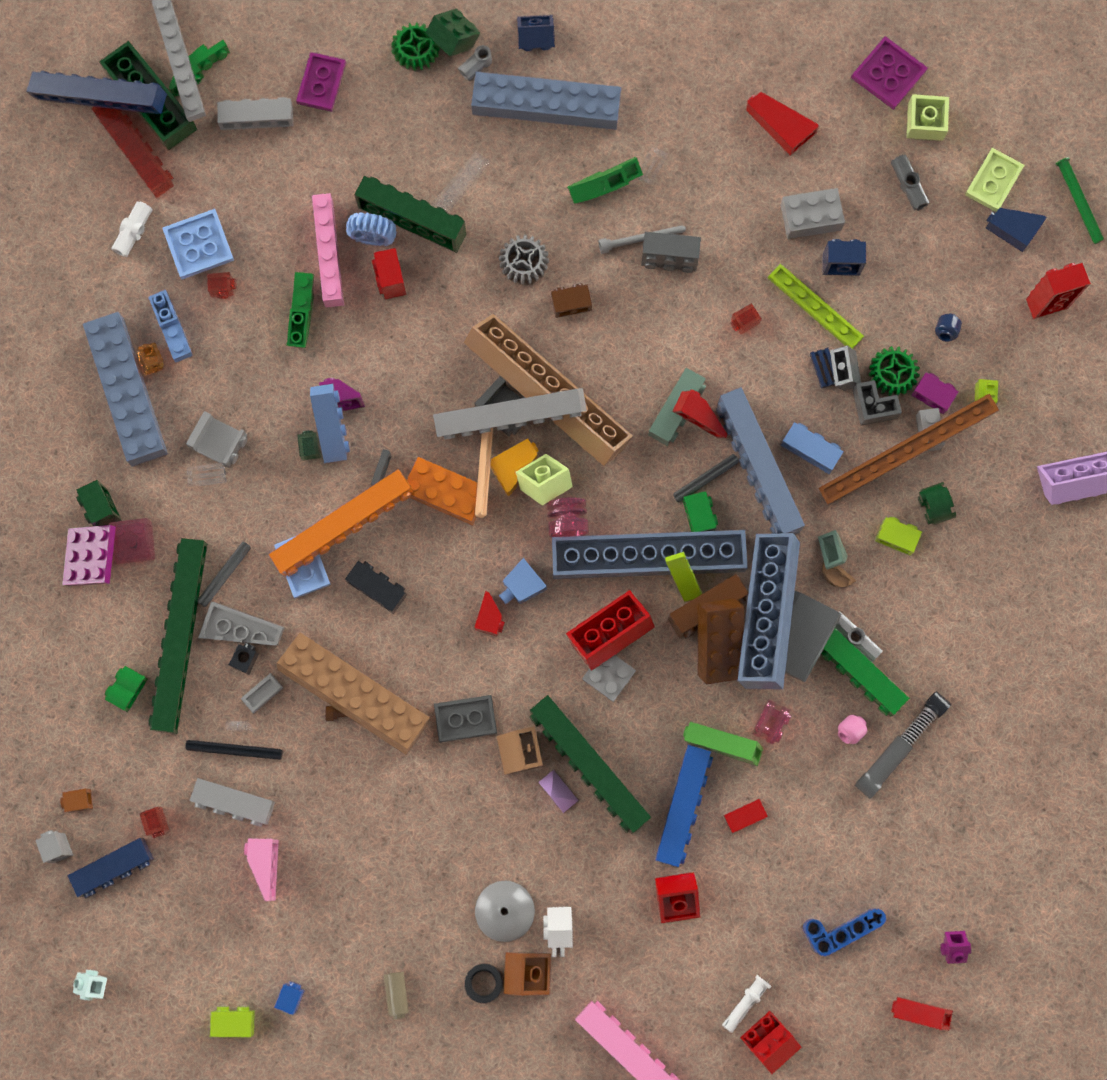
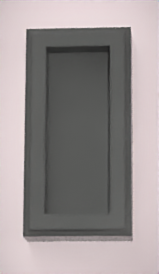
(381, 467)

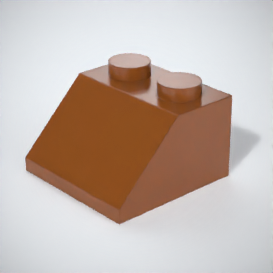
(527, 973)

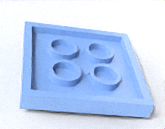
(198, 244)

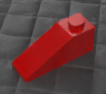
(698, 412)

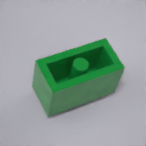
(699, 512)

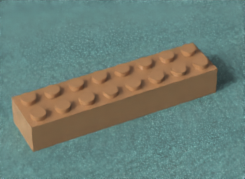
(353, 693)

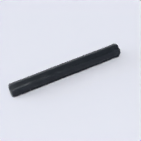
(232, 749)

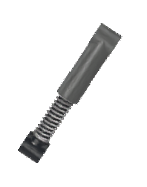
(901, 746)

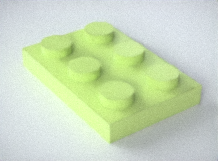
(994, 180)

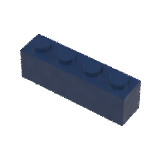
(111, 867)

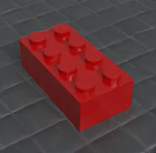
(1057, 290)
(610, 630)

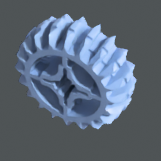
(371, 229)

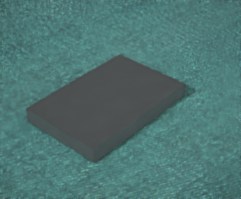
(465, 718)

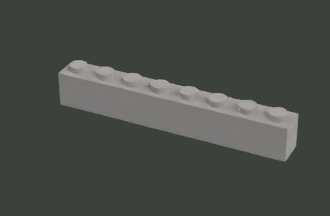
(510, 412)

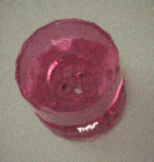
(567, 515)

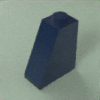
(1015, 226)

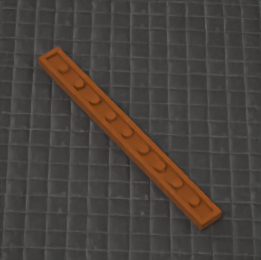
(908, 449)

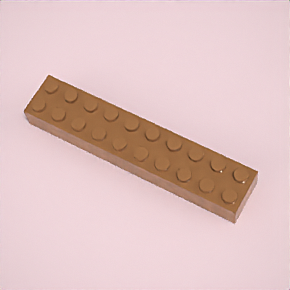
(536, 376)

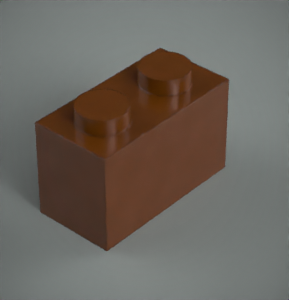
(571, 300)

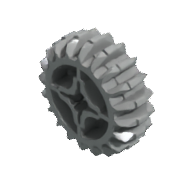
(512, 268)

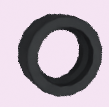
(498, 986)

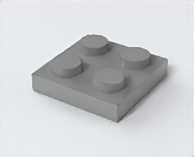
(610, 677)

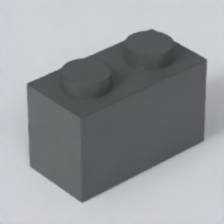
(845, 368)

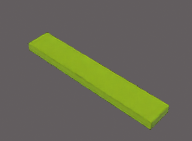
(815, 306)

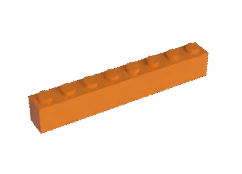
(341, 523)

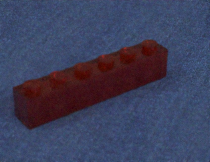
(135, 150)

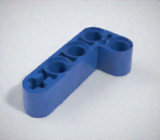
(846, 928)

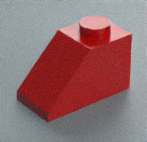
(489, 617)

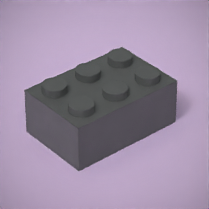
(670, 251)

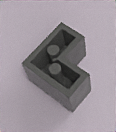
(872, 408)

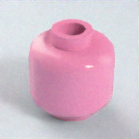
(852, 729)

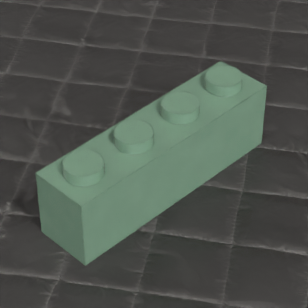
(668, 422)

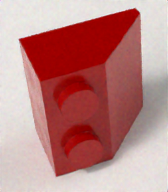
(677, 897)

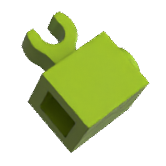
(986, 387)

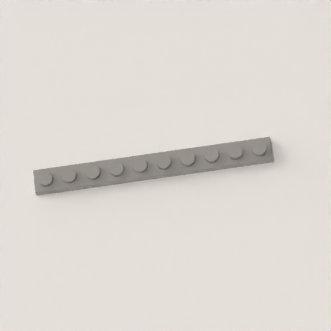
(179, 59)

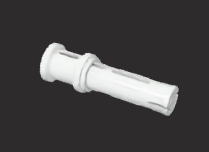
(751, 996)

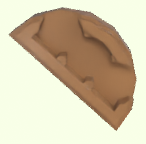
(837, 576)

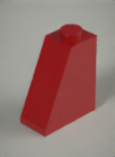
(922, 1013)

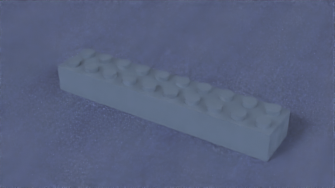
(646, 554)

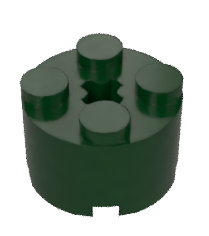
(937, 503)

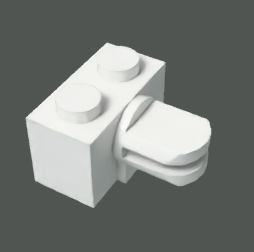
(558, 929)

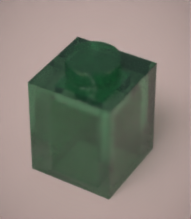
(308, 445)

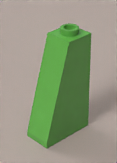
(723, 743)

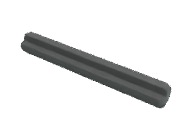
(706, 477)
(224, 574)

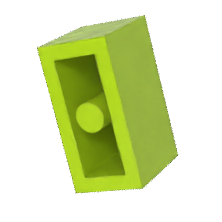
(898, 535)
(232, 1022)

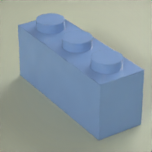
(812, 447)

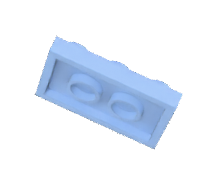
(308, 577)

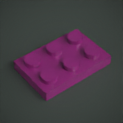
(321, 81)

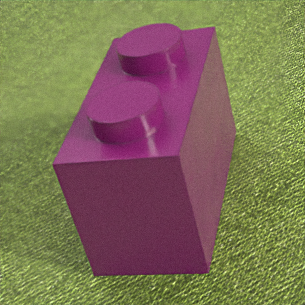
(935, 392)

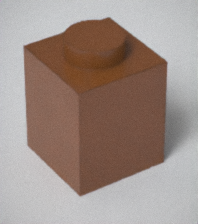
(76, 800)

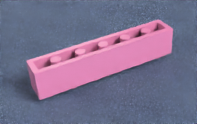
(327, 250)
(621, 1044)

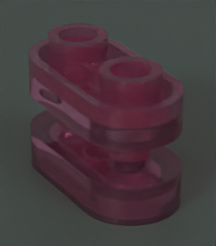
(782, 717)

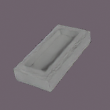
(262, 693)

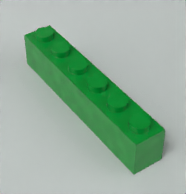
(863, 674)

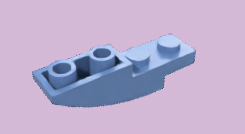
(170, 326)

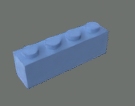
(328, 423)

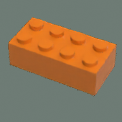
(443, 490)

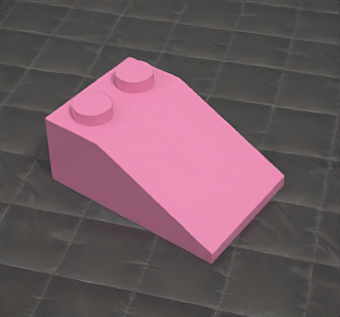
(262, 858)

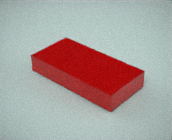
(745, 816)

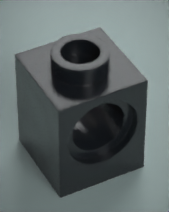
(245, 667)

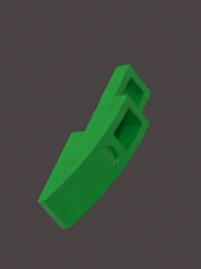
(202, 60)
(606, 181)
(301, 310)

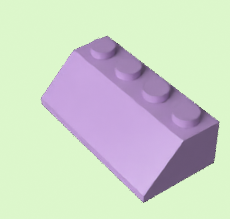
(1074, 478)

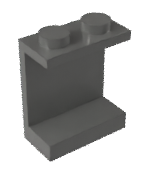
(498, 393)

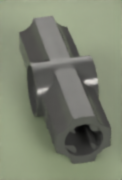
(906, 173)

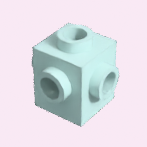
(89, 985)

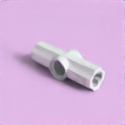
(131, 229)

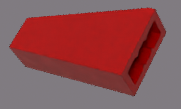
(782, 123)

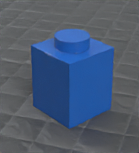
(289, 998)

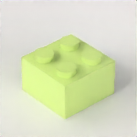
(927, 117)
(544, 479)

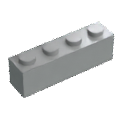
(255, 113)
(232, 801)

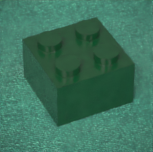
(453, 32)
(98, 504)

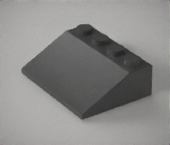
(809, 632)

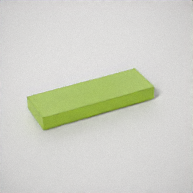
(683, 576)

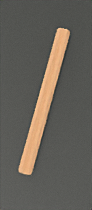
(484, 474)

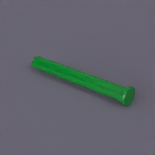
(1080, 200)

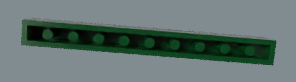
(178, 636)

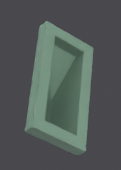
(832, 549)

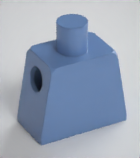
(522, 584)

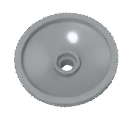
(519, 906)

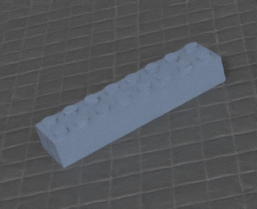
(546, 100)
(125, 389)
(759, 463)
(769, 611)

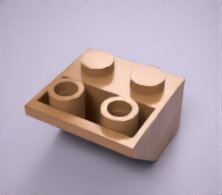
(519, 750)

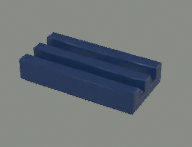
(819, 375)

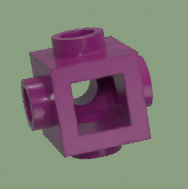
(955, 947)

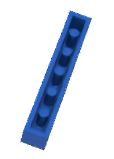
(683, 805)

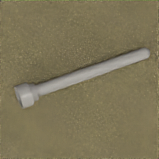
(607, 245)

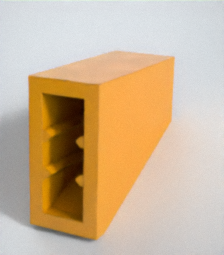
(512, 460)

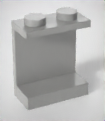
(217, 440)

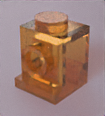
(150, 358)

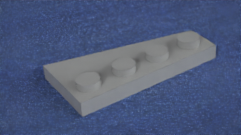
(237, 626)

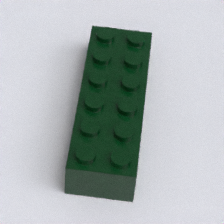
(170, 125)
(411, 214)

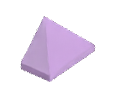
(558, 791)

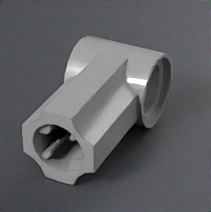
(476, 64)

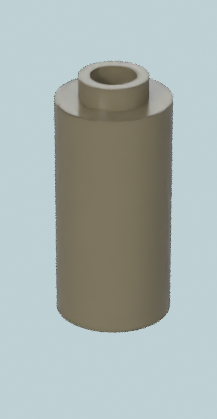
(396, 994)

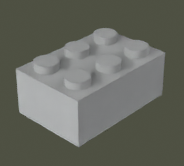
(812, 213)

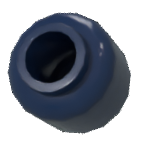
(948, 327)

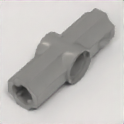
(865, 645)

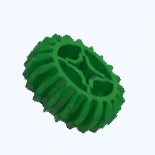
(402, 51)
(893, 357)

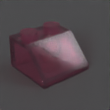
(133, 541)

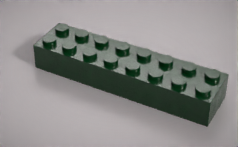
(591, 766)

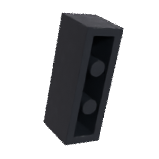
(376, 586)

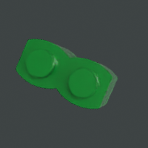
(125, 689)

